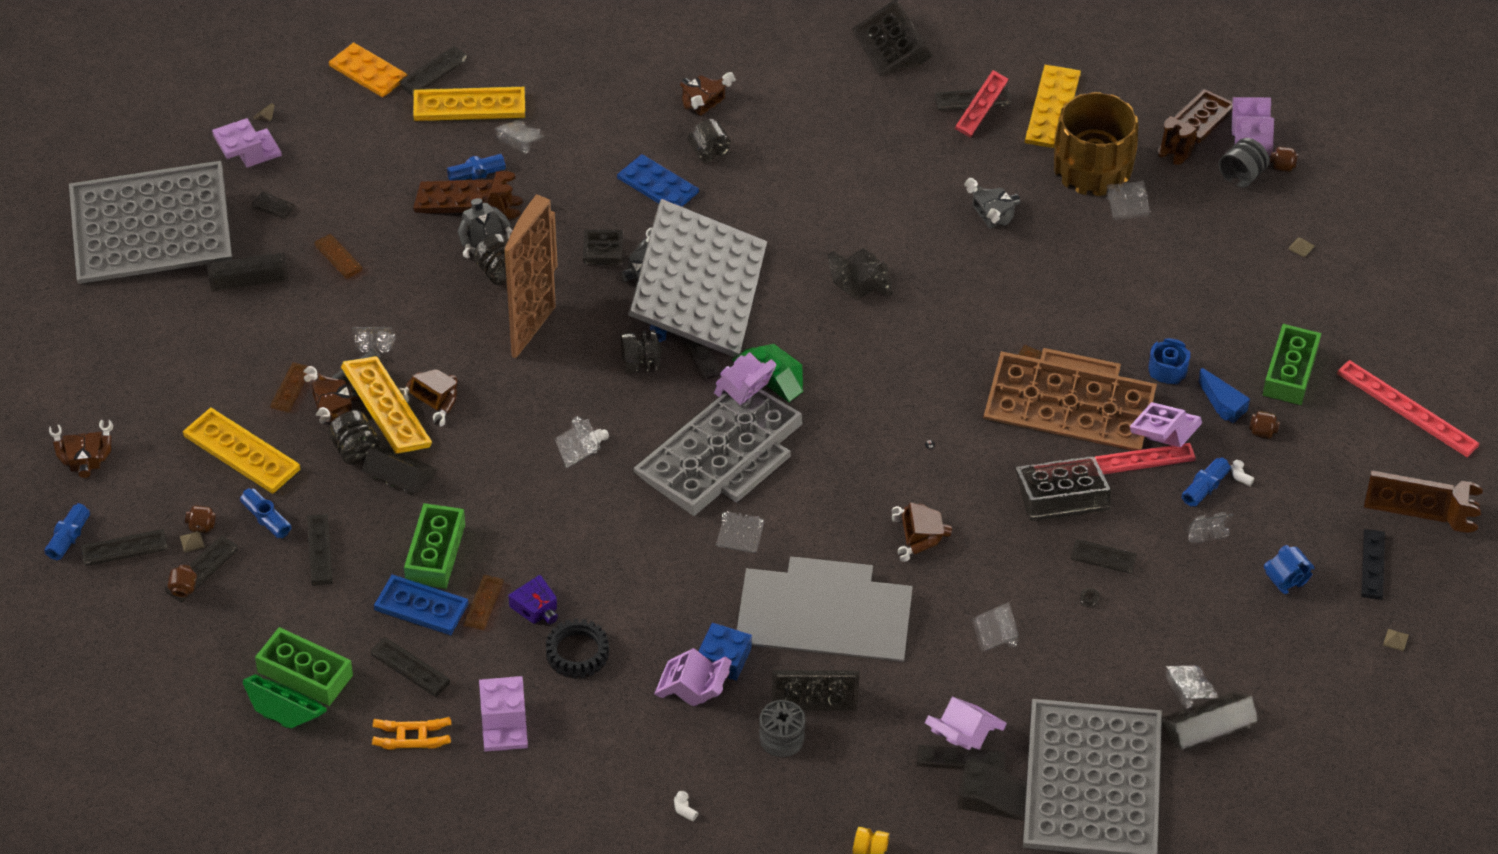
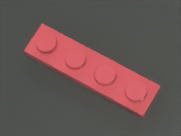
(981, 104)

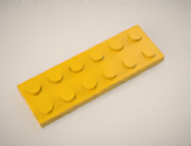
(1055, 89)
(469, 103)
(386, 404)
(241, 450)

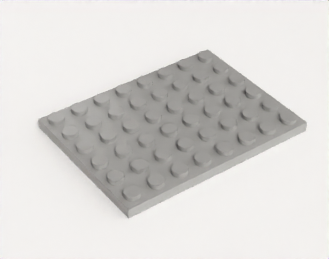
(149, 222)
(698, 278)
(1092, 778)

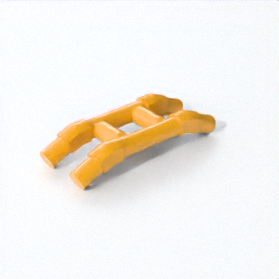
(421, 726)

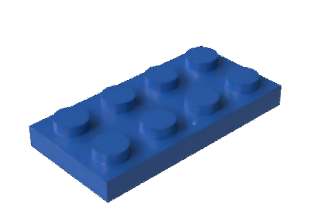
(657, 182)
(421, 604)

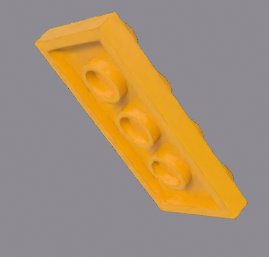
(367, 69)

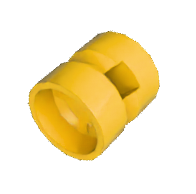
(869, 842)

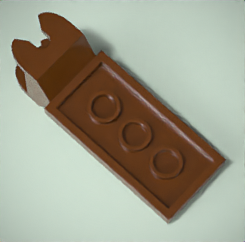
(1193, 125)
(457, 195)
(1424, 499)

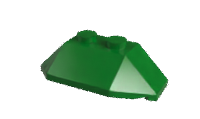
(787, 375)
(281, 702)

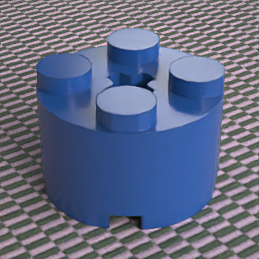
(1169, 361)
(1289, 568)

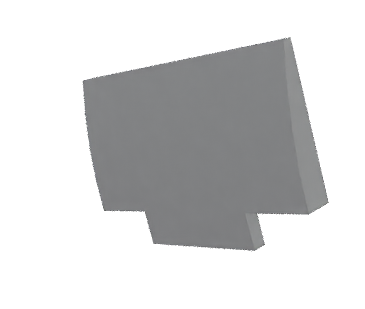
(722, 451)
(826, 610)

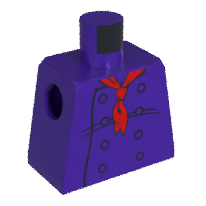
(534, 601)

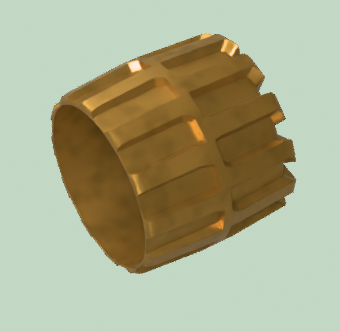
(1095, 142)

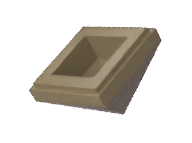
(266, 113)
(1301, 247)
(192, 542)
(1395, 640)

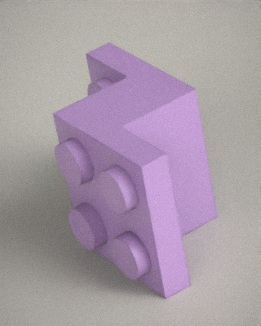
(1253, 120)
(242, 140)
(744, 378)
(1165, 424)
(693, 677)
(503, 713)
(965, 724)

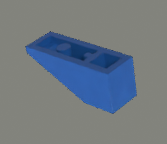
(1225, 399)

